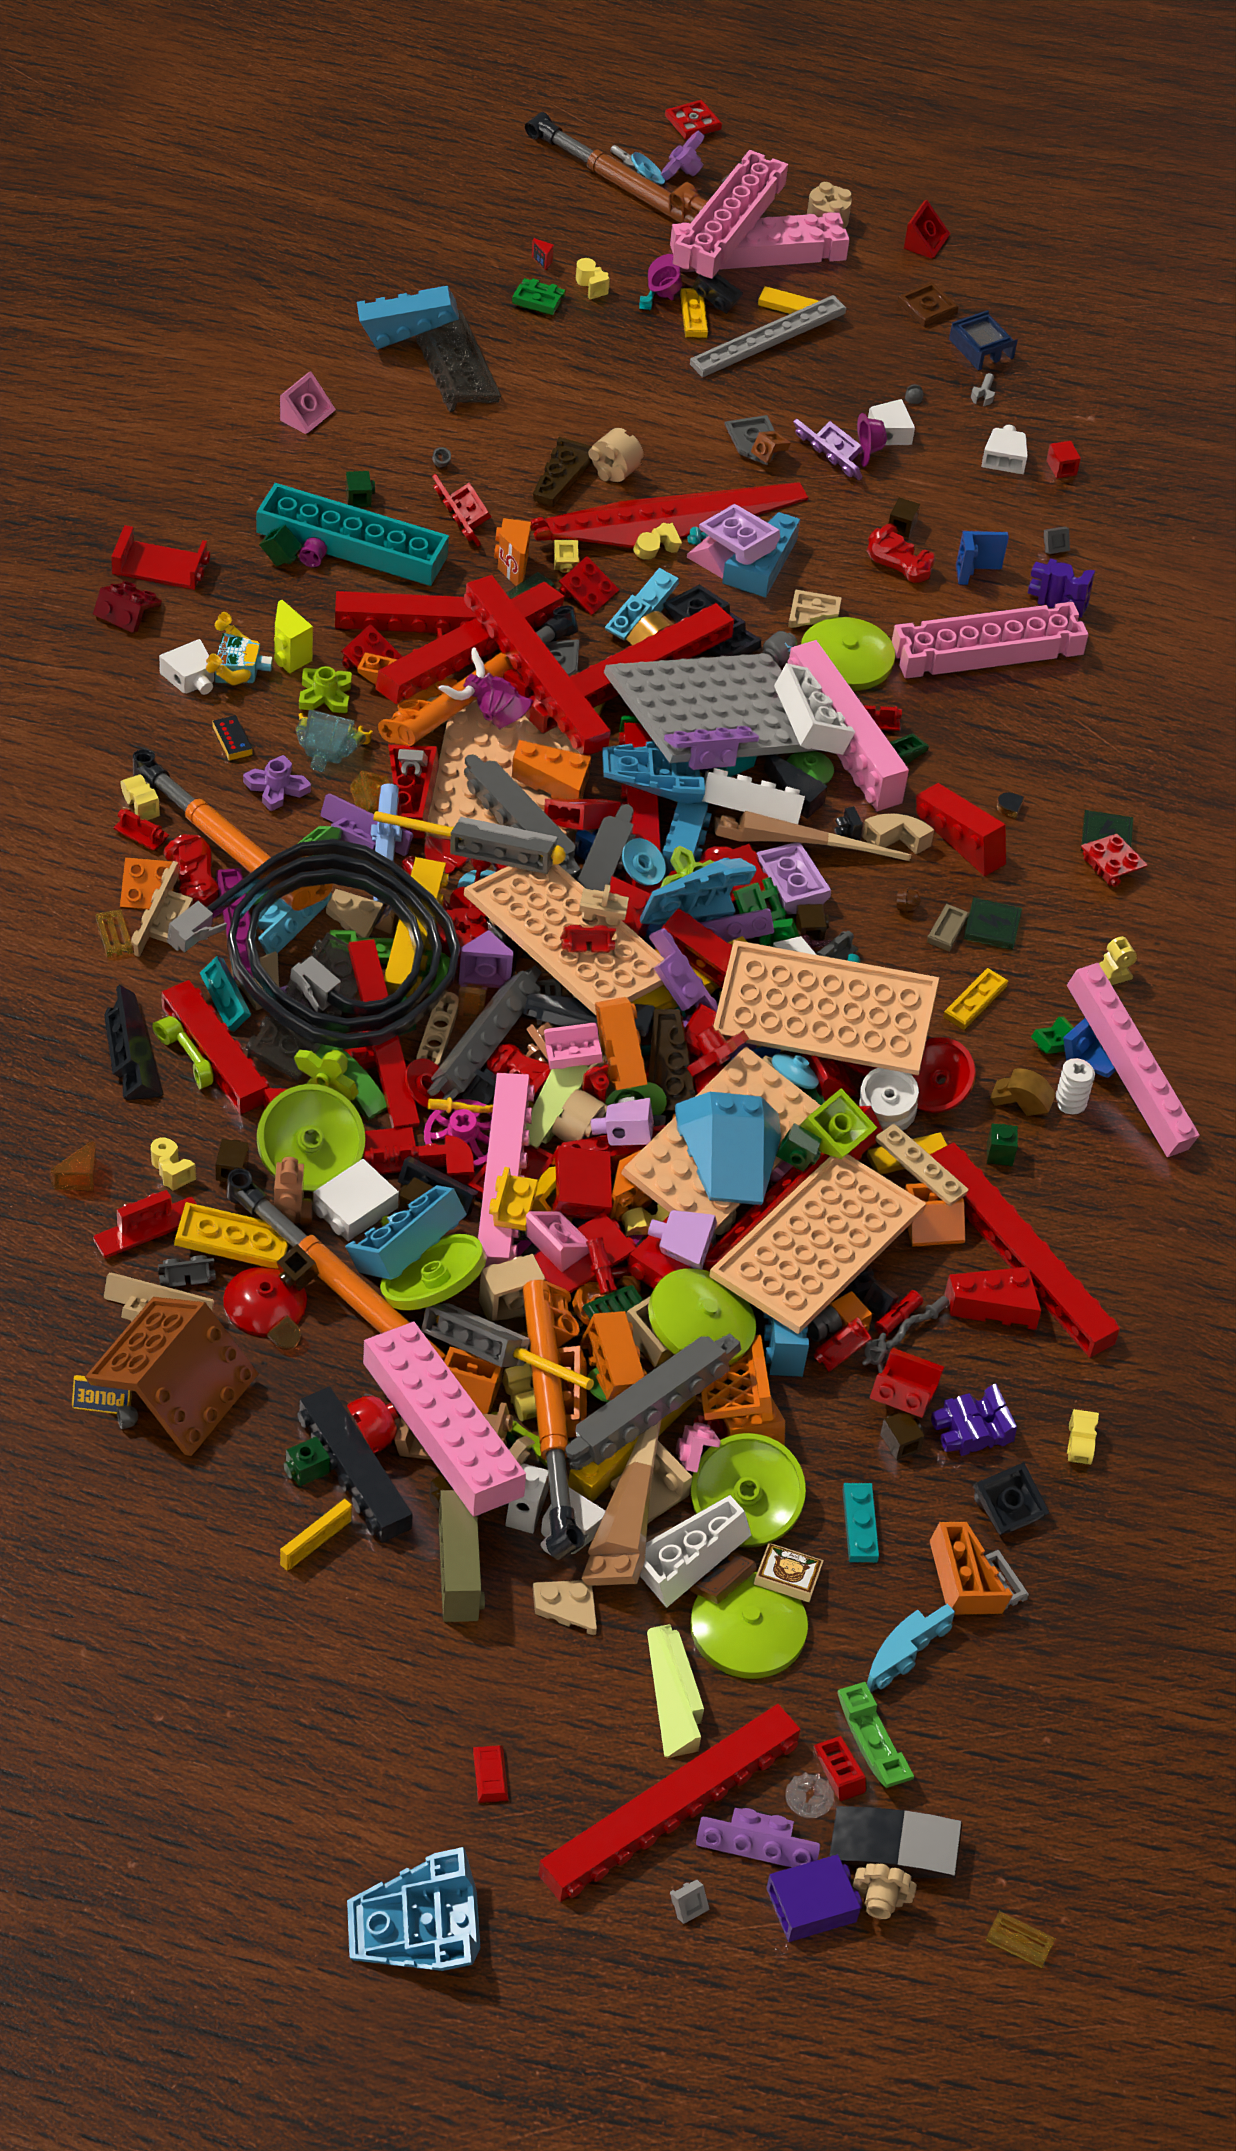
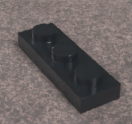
(414, 1168)

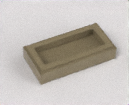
(947, 927)

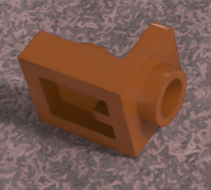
(769, 443)

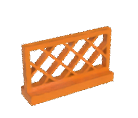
(754, 1378)

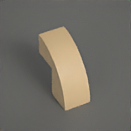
(889, 828)

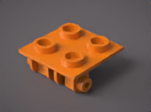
(140, 881)

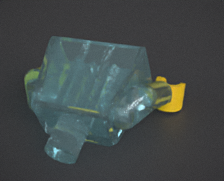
(329, 738)

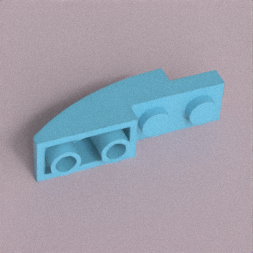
(646, 601)
(901, 1646)

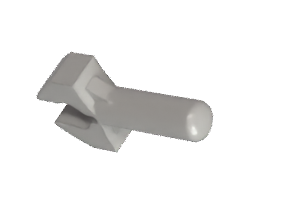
(624, 156)
(984, 391)

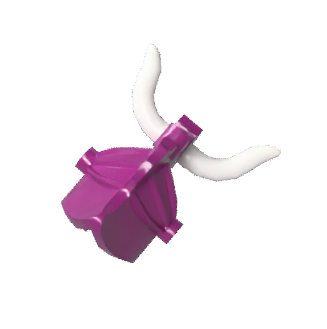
(495, 696)

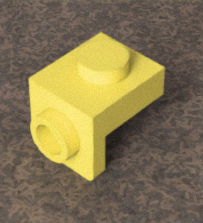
(565, 555)

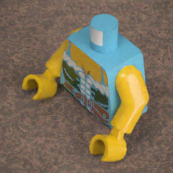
(237, 655)

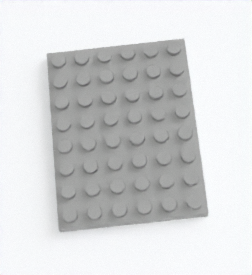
(707, 696)

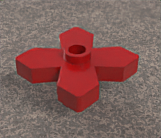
(715, 1048)

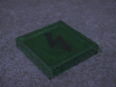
(1101, 825)
(993, 923)

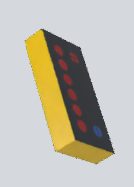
(232, 737)

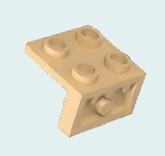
(669, 1483)

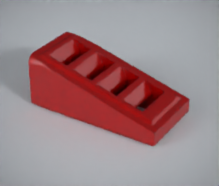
(848, 1784)

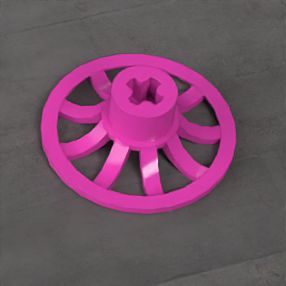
(461, 1125)

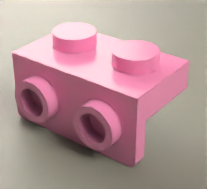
(572, 1046)
(691, 1445)

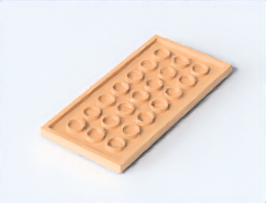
(534, 912)
(827, 1007)
(668, 1171)
(817, 1241)

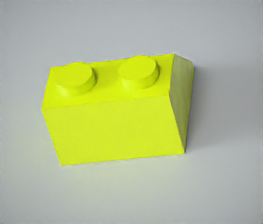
(292, 638)

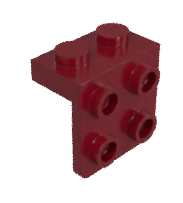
(124, 605)

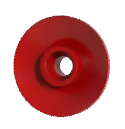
(418, 1080)

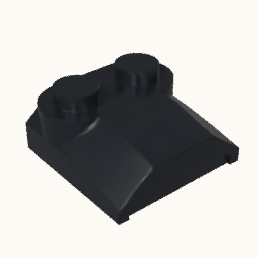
(1010, 1499)

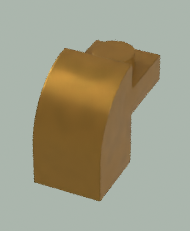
(648, 626)
(1025, 1088)

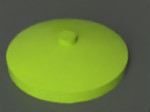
(856, 649)
(313, 1127)
(437, 1274)
(694, 1306)
(759, 1478)
(750, 1631)

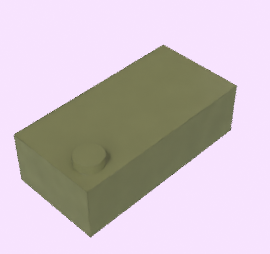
(459, 1560)

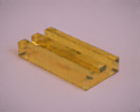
(117, 948)
(1017, 1943)

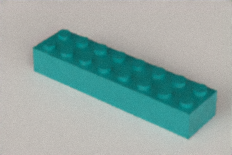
(355, 533)

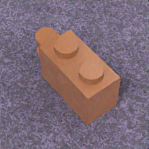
(289, 1188)

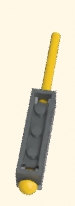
(490, 842)
(490, 1341)

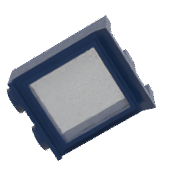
(981, 336)

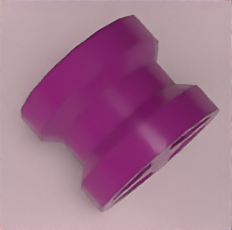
(313, 552)

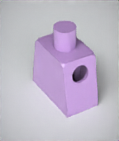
(626, 1123)
(685, 1236)

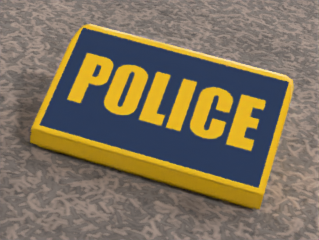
(98, 1398)

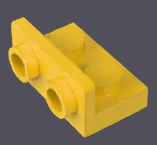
(513, 1200)

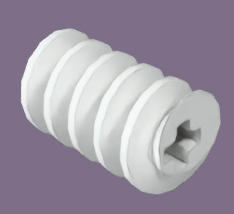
(1075, 1086)

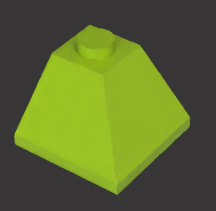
(839, 1125)

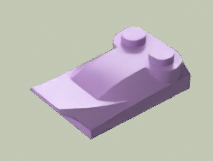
(742, 533)
(794, 875)

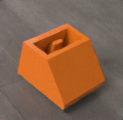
(626, 1194)
(938, 1222)
(477, 1377)

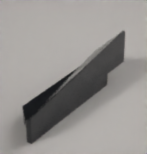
(130, 1048)

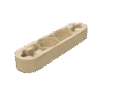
(440, 1034)

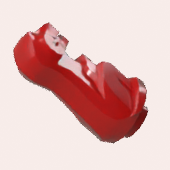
(892, 551)
(194, 867)
(510, 1060)

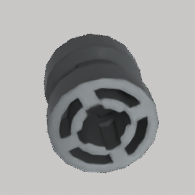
(826, 1322)

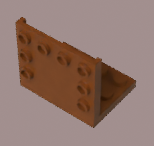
(179, 1367)

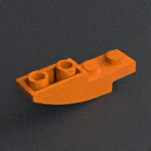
(372, 663)

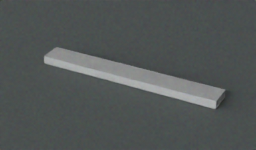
(767, 336)

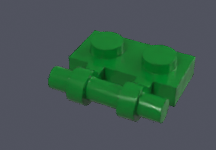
(538, 296)
(752, 899)

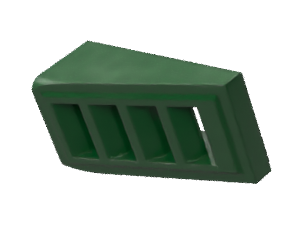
(905, 751)
(626, 1297)

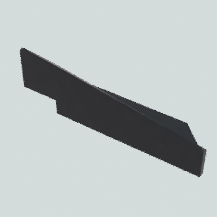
(571, 1011)

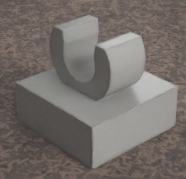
(412, 758)
(689, 1901)

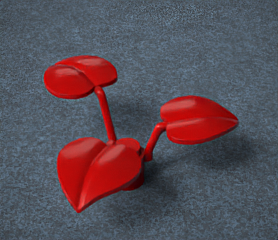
(439, 850)

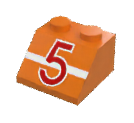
(513, 549)

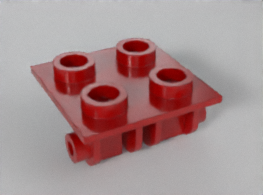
(588, 586)
(367, 642)
(1112, 858)
(388, 1148)

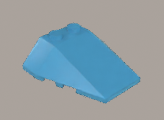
(651, 771)
(701, 893)
(731, 1143)
(419, 1917)

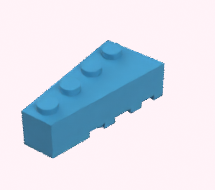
(407, 316)
(762, 573)
(687, 831)

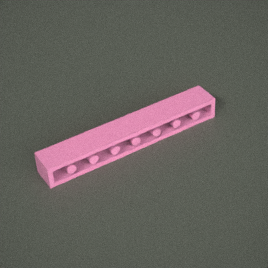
(1132, 1060)
(505, 1149)

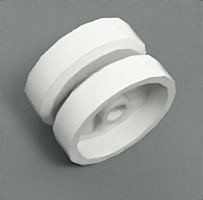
(891, 1097)

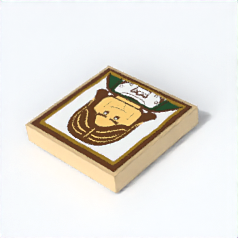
(788, 1572)

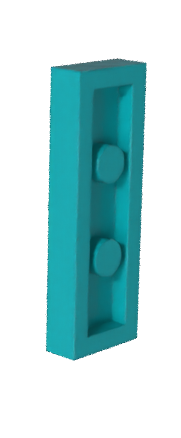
(225, 993)
(860, 1522)

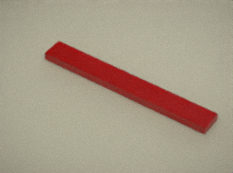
(388, 1054)

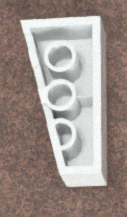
(811, 711)
(751, 797)
(693, 1548)

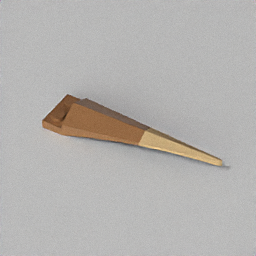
(764, 828)
(620, 1540)

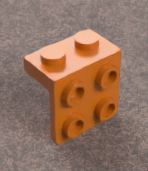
(753, 1423)

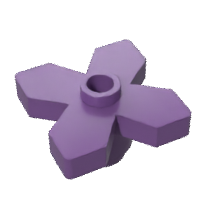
(685, 158)
(276, 782)

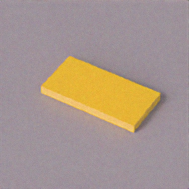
(230, 1236)

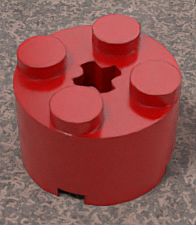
(468, 926)

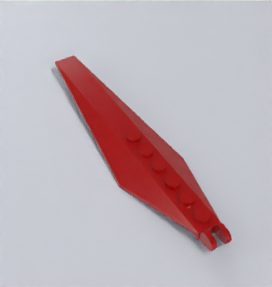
(625, 520)

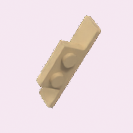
(164, 909)
(921, 1164)
(138, 1293)

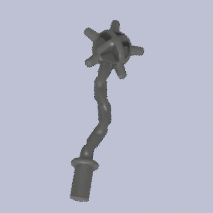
(878, 1350)

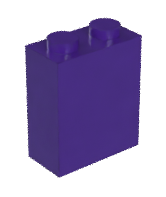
(814, 1897)

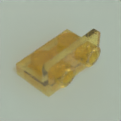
(367, 790)

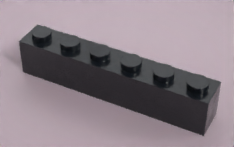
(355, 1465)

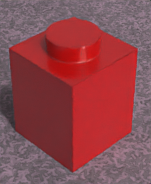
(1063, 459)

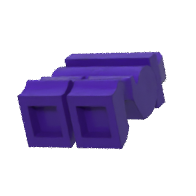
(1061, 585)
(975, 1422)

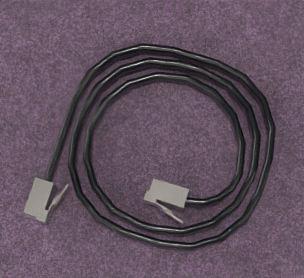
(347, 866)

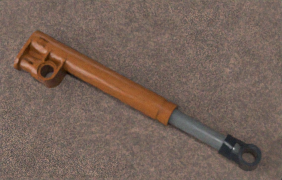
(679, 205)

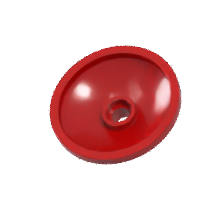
(947, 1060)
(259, 1310)

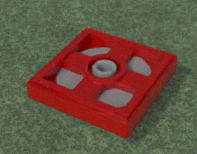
(693, 117)

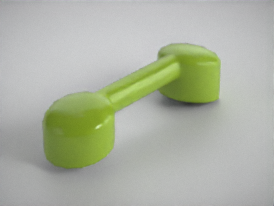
(171, 1030)

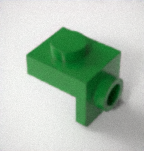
(1051, 1039)

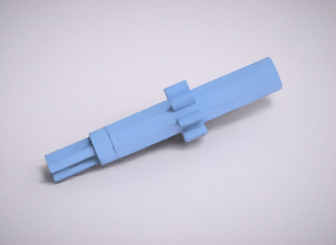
(383, 833)

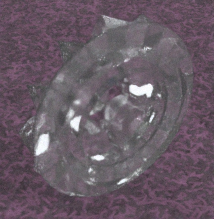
(818, 1804)

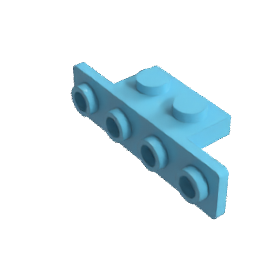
(284, 923)

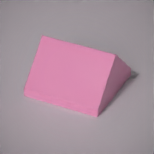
(305, 404)
(711, 555)
(556, 1238)

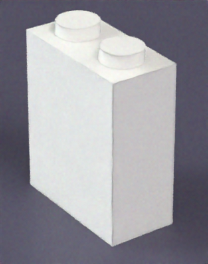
(355, 1200)

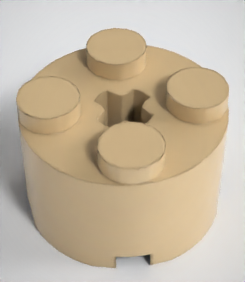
(830, 199)
(616, 455)
(577, 1116)

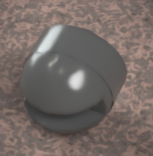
(914, 394)
(446, 457)
(127, 1416)

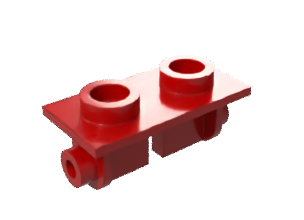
(887, 718)
(140, 830)
(599, 937)
(596, 1082)
(842, 1344)

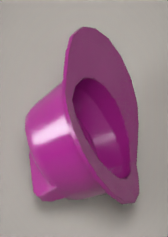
(664, 277)
(871, 436)

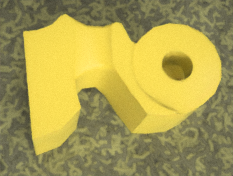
(593, 277)
(649, 543)
(144, 798)
(1117, 961)
(173, 1172)
(638, 1220)
(517, 1385)
(1082, 1436)

